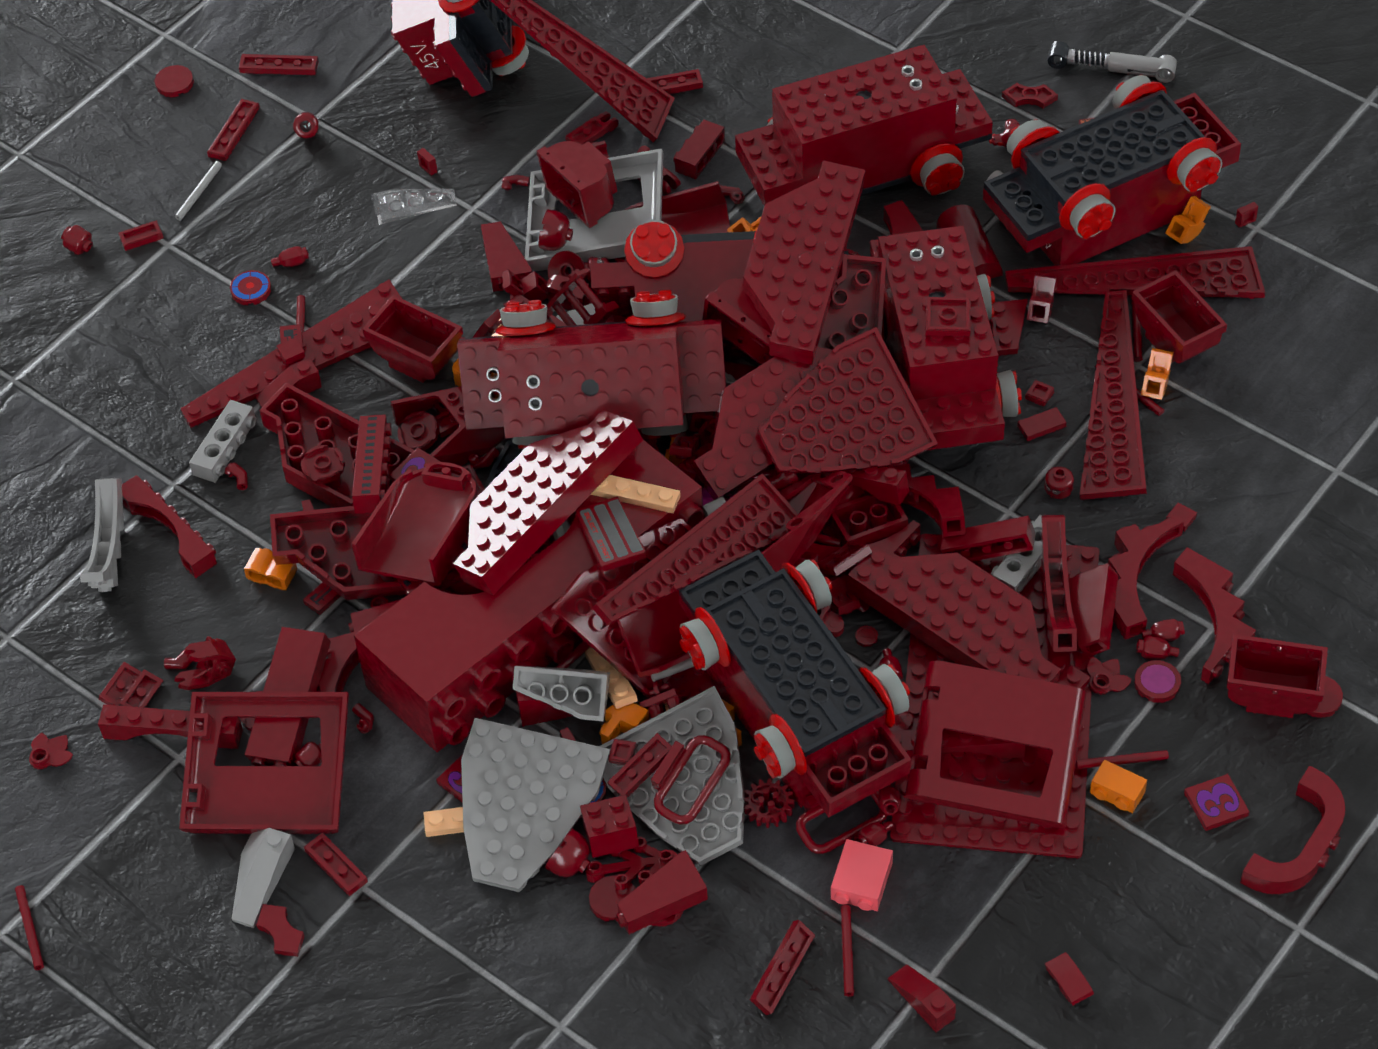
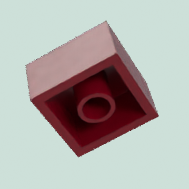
(609, 826)

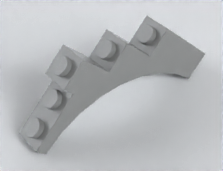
(106, 547)

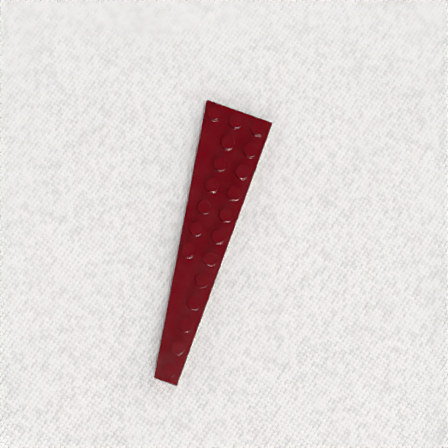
(618, 84)
(1210, 273)
(324, 343)
(1114, 435)
(734, 530)

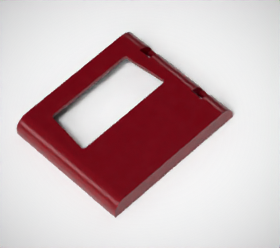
(999, 709)
(263, 796)

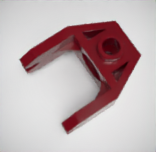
(213, 664)

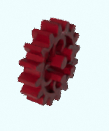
(756, 808)

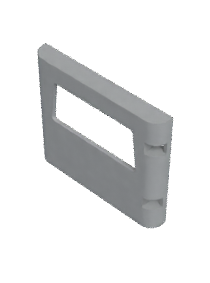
(612, 230)

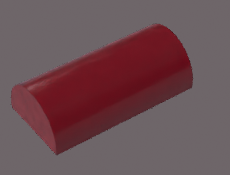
(979, 245)

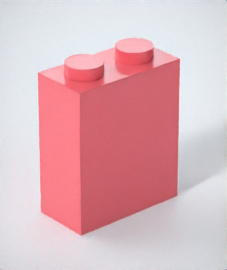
(861, 875)

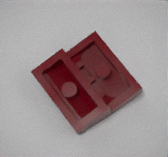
(130, 687)

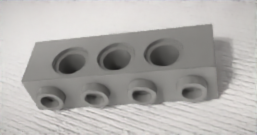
(222, 441)
(1020, 567)

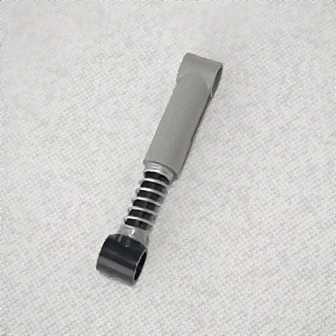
(1161, 68)

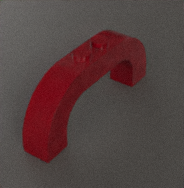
(1290, 876)

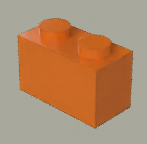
(1118, 786)

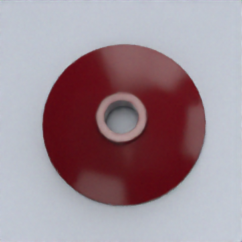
(562, 261)

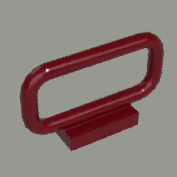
(672, 767)
(813, 810)

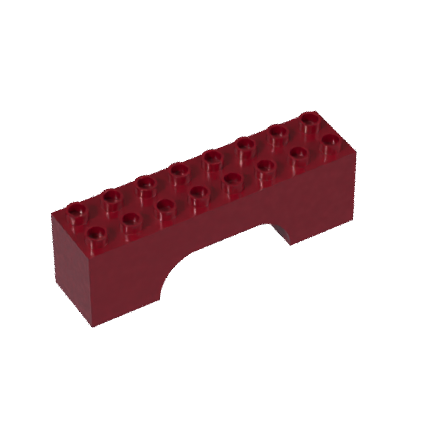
(454, 656)

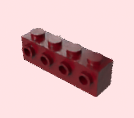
(992, 539)

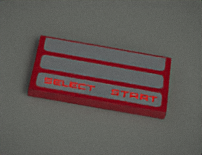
(610, 534)

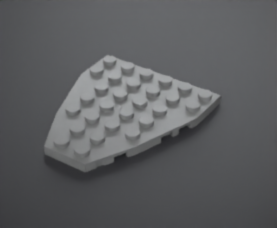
(522, 798)
(721, 819)

